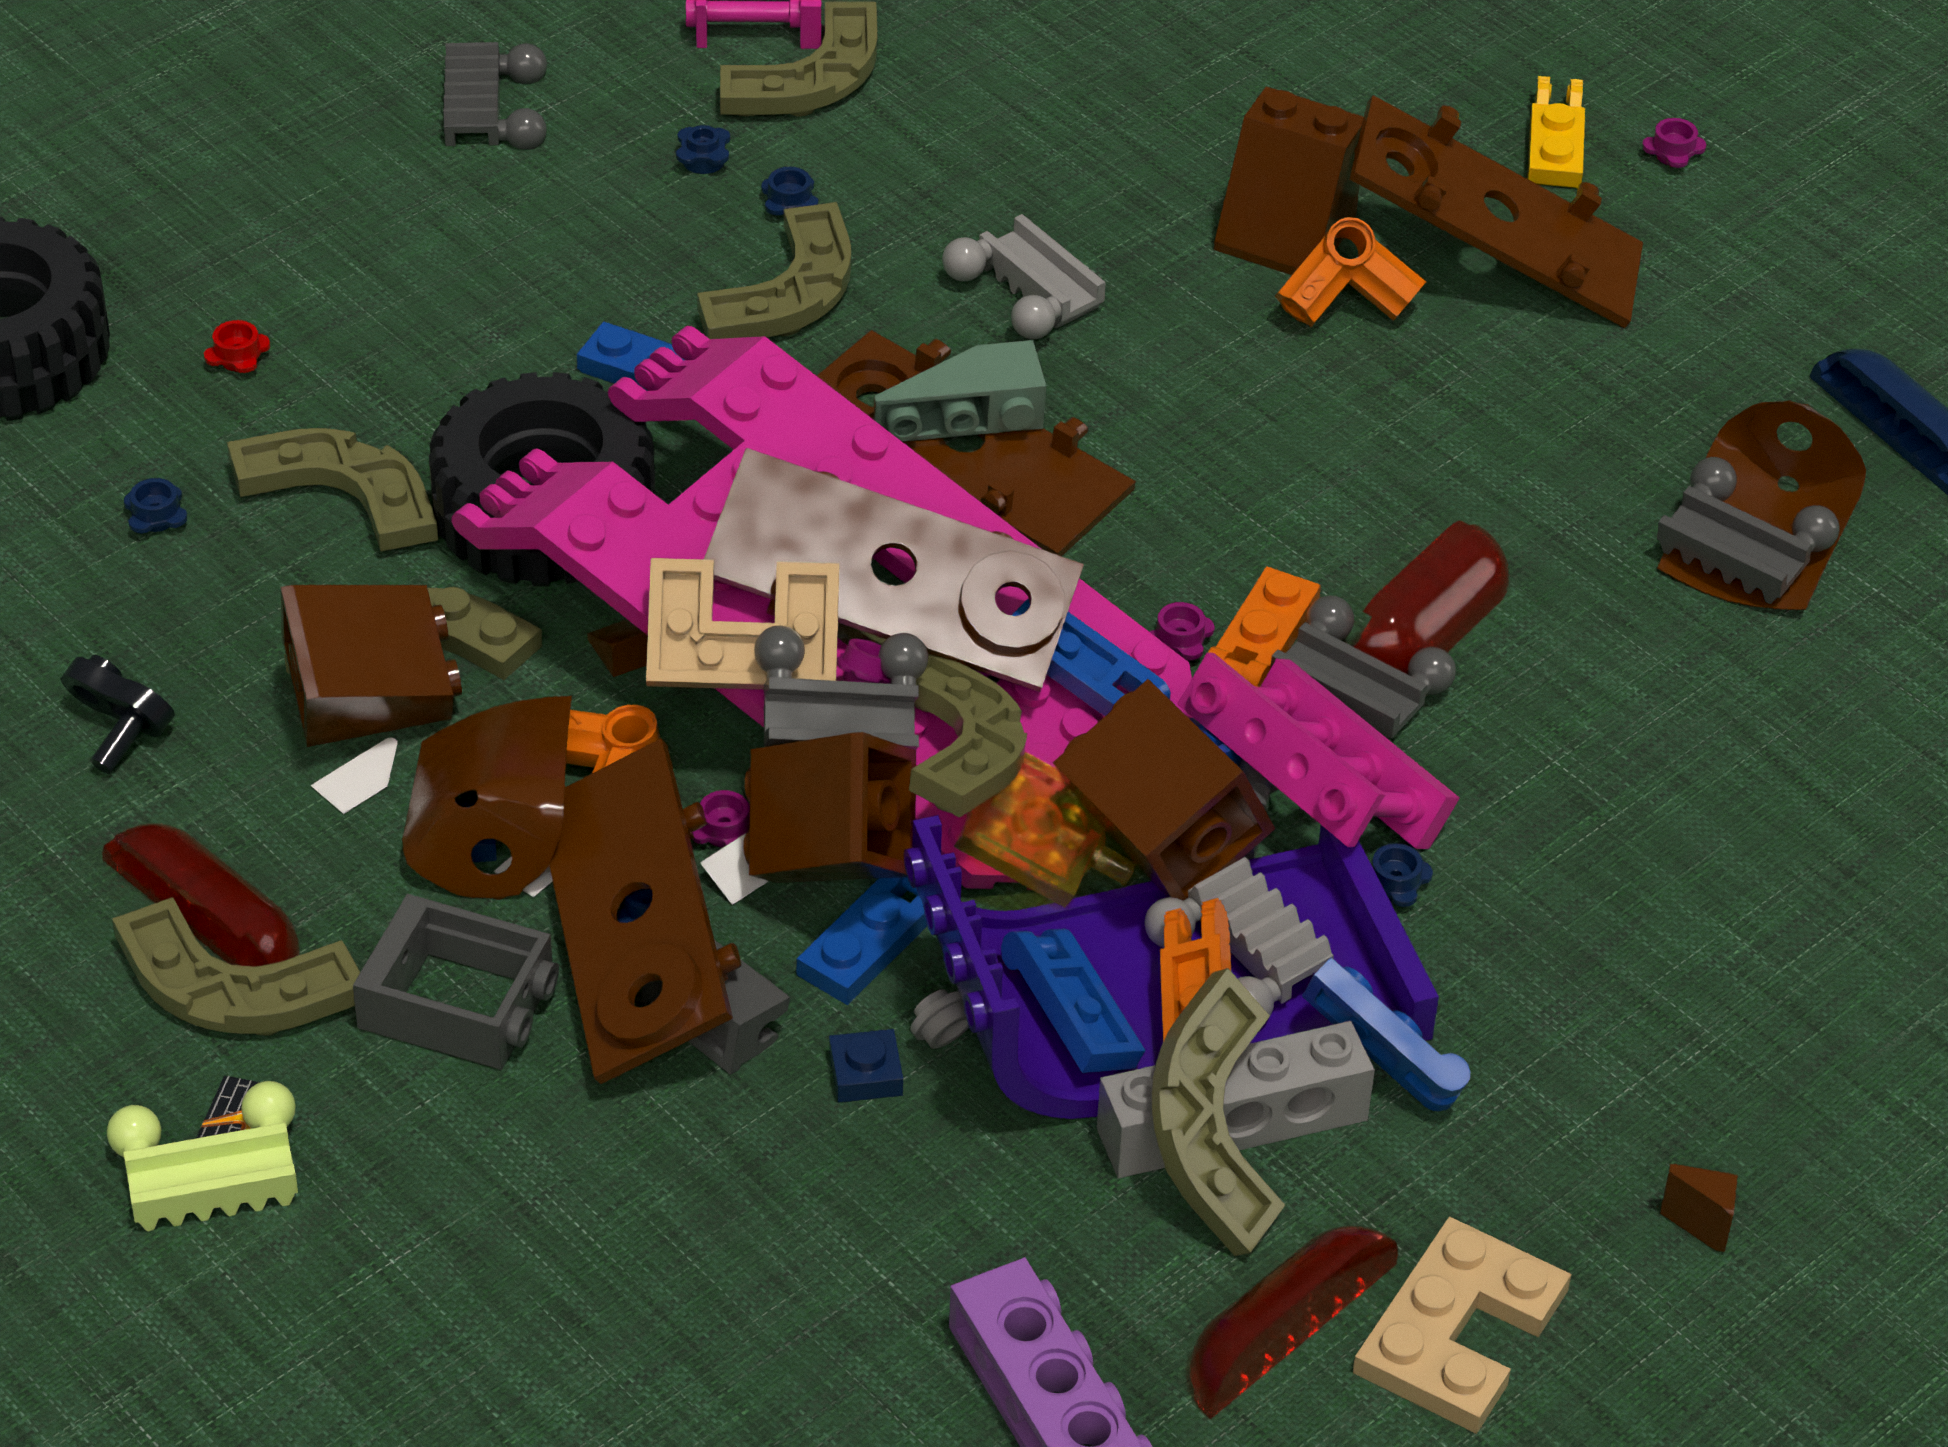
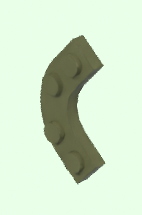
(814, 81)
(796, 296)
(334, 458)
(484, 632)
(988, 740)
(229, 996)
(1191, 1115)

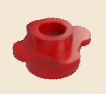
(236, 346)

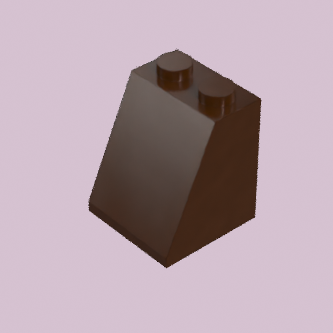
(1288, 180)
(366, 659)
(1164, 791)
(830, 809)

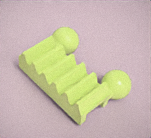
(209, 1169)

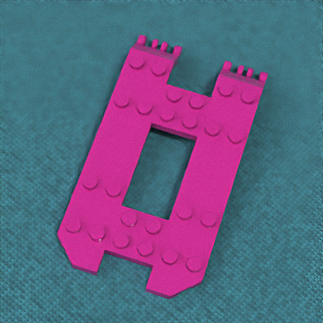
(760, 398)

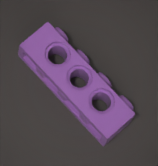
(1026, 1351)

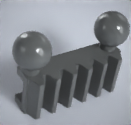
(474, 93)
(1738, 541)
(1363, 683)
(826, 708)

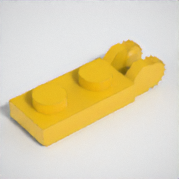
(1556, 136)

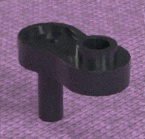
(104, 689)

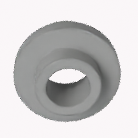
(939, 1018)

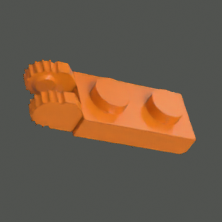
(1188, 962)

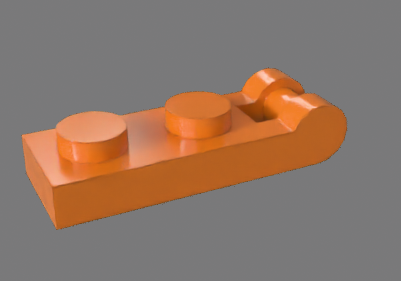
(1266, 623)

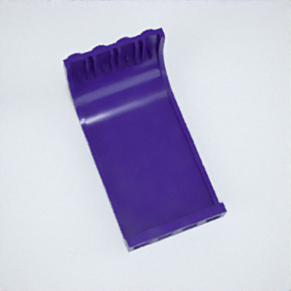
(1028, 1058)

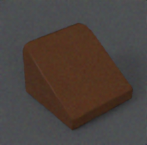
(620, 647)
(1700, 1203)

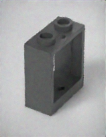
(467, 938)

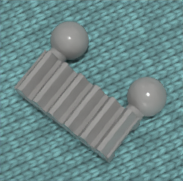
(1051, 279)
(1262, 931)

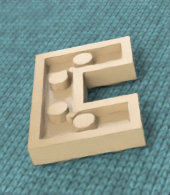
(703, 653)
(1415, 1339)

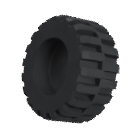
(53, 319)
(502, 426)

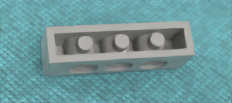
(1272, 1095)

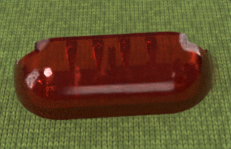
(1436, 596)
(212, 896)
(1285, 1311)

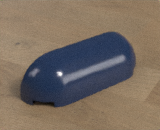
(1890, 406)

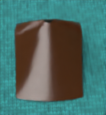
(1827, 476)
(518, 768)

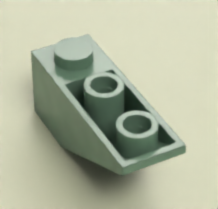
(969, 394)

